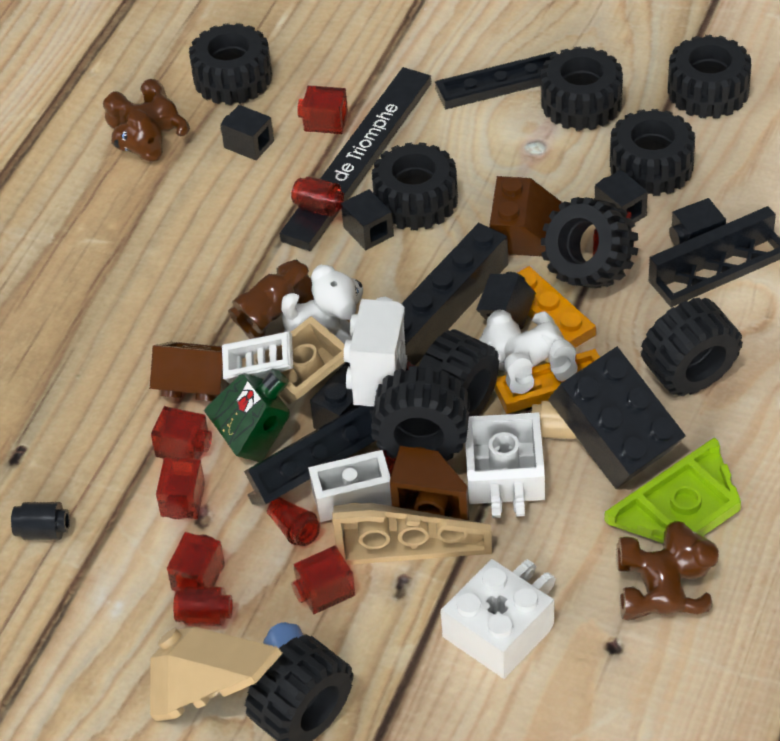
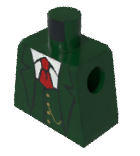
(250, 413)

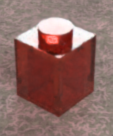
(323, 109)
(180, 434)
(180, 488)
(195, 562)
(323, 580)

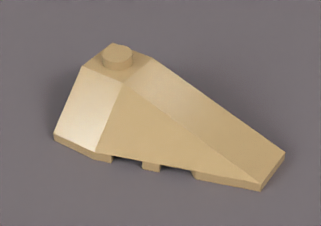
(391, 534)
(199, 665)

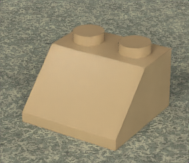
(314, 357)

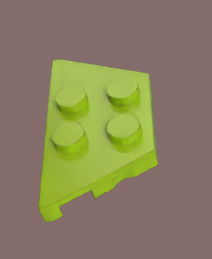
(690, 492)

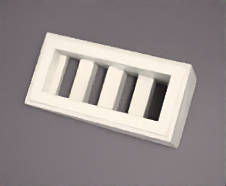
(234, 352)

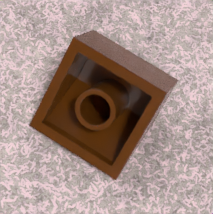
(520, 213)
(187, 368)
(427, 484)

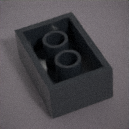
(616, 417)

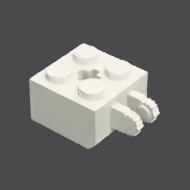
(375, 347)
(505, 461)
(500, 615)

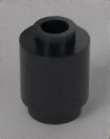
(40, 520)

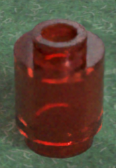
(317, 195)
(202, 606)

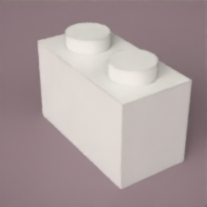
(350, 480)

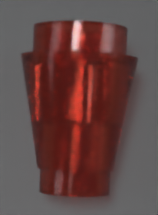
(295, 522)

